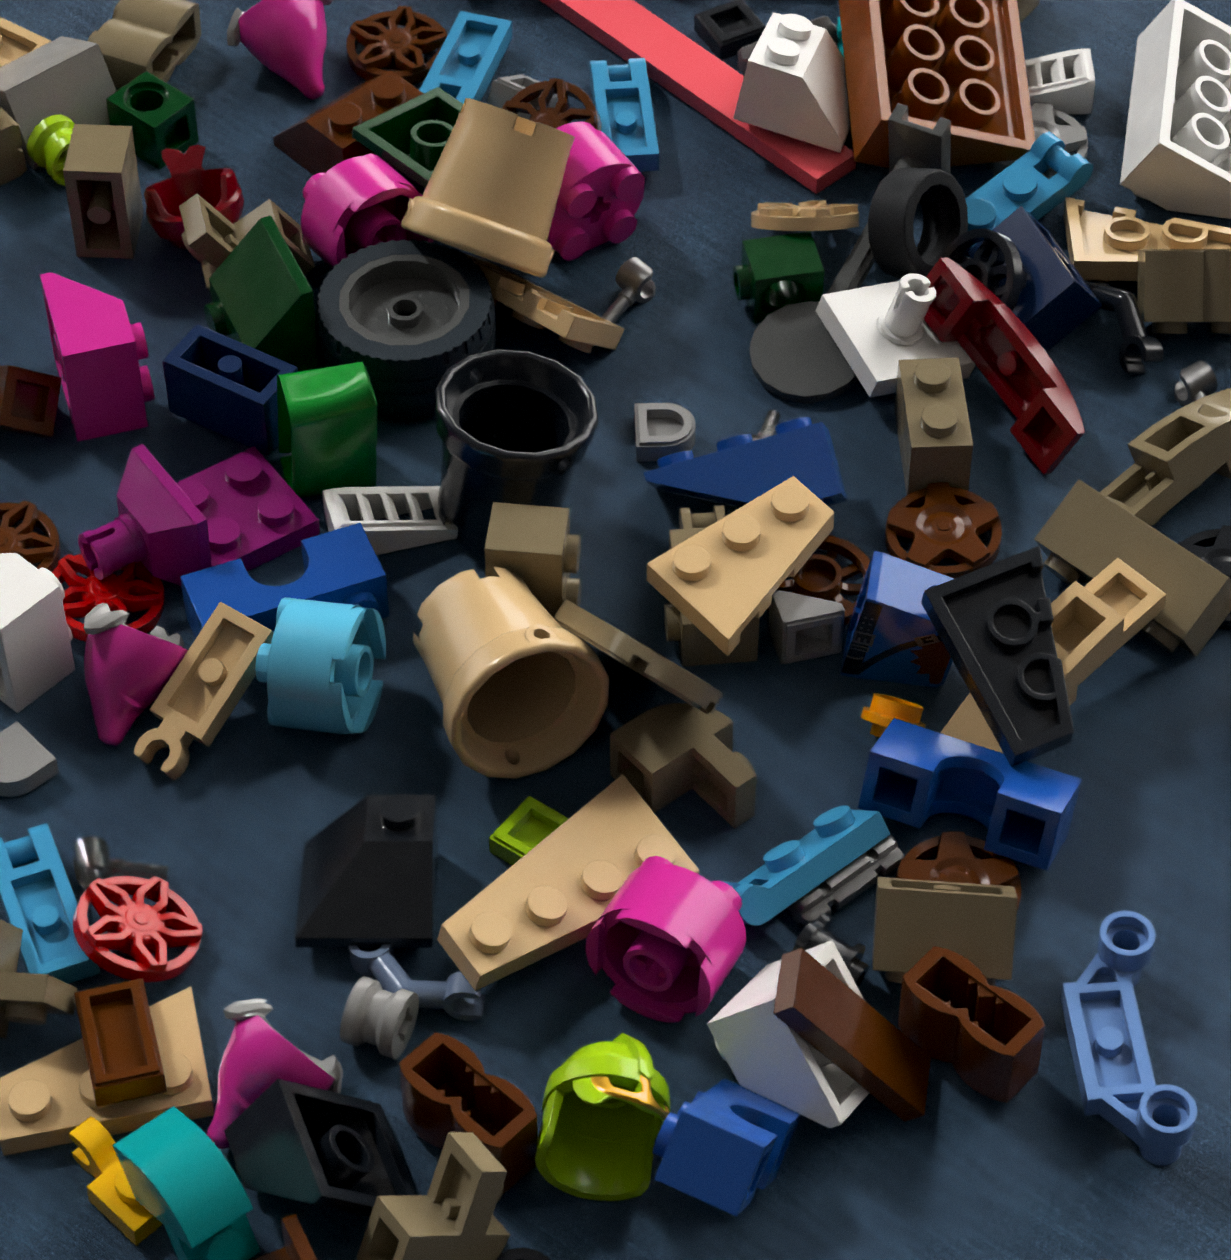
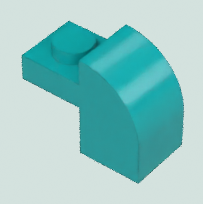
(188, 1188)

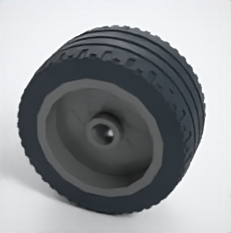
(407, 316)

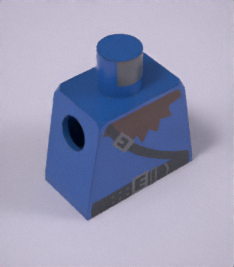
(890, 629)

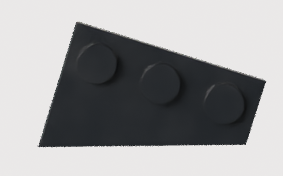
(1006, 652)

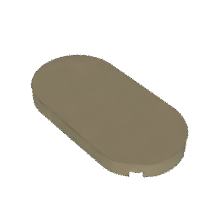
(638, 657)

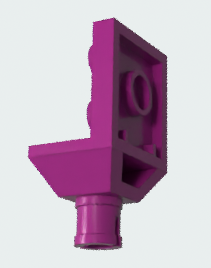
(199, 522)

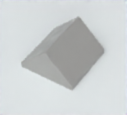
(53, 80)

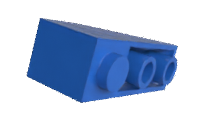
(750, 468)

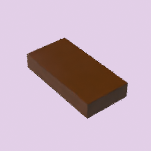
(120, 1042)

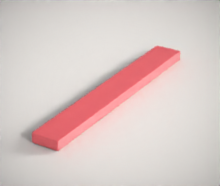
(700, 82)

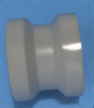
(379, 1017)

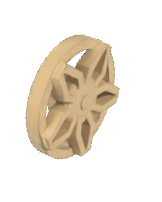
(807, 216)

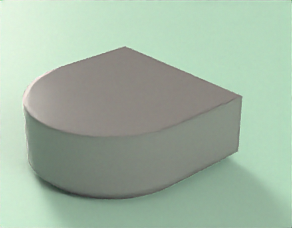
(662, 430)
(23, 762)

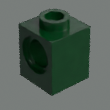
(158, 117)
(778, 273)

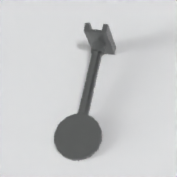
(791, 346)

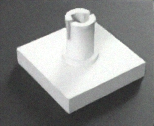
(885, 325)

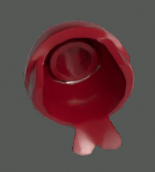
(189, 178)

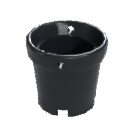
(508, 435)

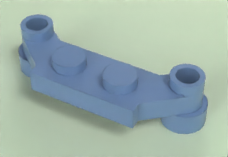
(1112, 1047)

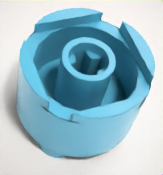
(322, 666)

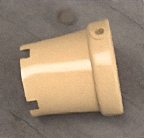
(495, 188)
(508, 675)

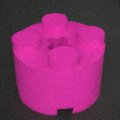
(596, 194)
(355, 208)
(667, 940)

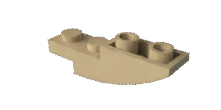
(1086, 630)

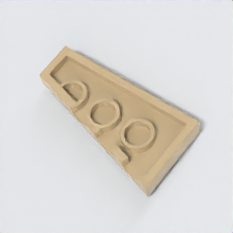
(558, 887)

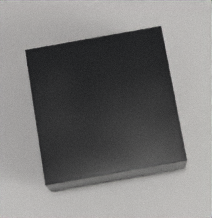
(728, 28)

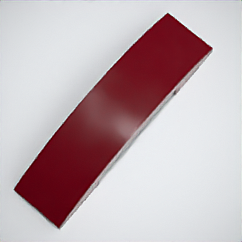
(1009, 361)

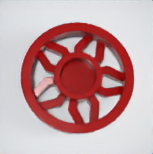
(112, 590)
(137, 928)

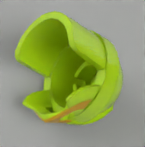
(602, 1121)

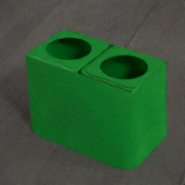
(328, 427)

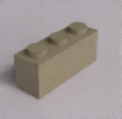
(1093, 531)

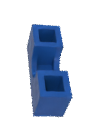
(337, 569)
(930, 773)
(724, 1145)

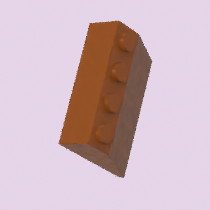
(940, 62)

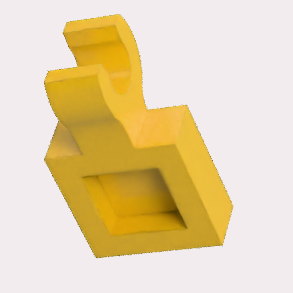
(110, 1189)

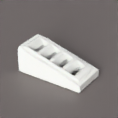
(1063, 80)
(367, 504)

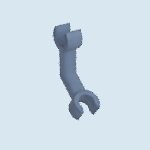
(453, 996)

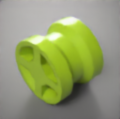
(50, 144)

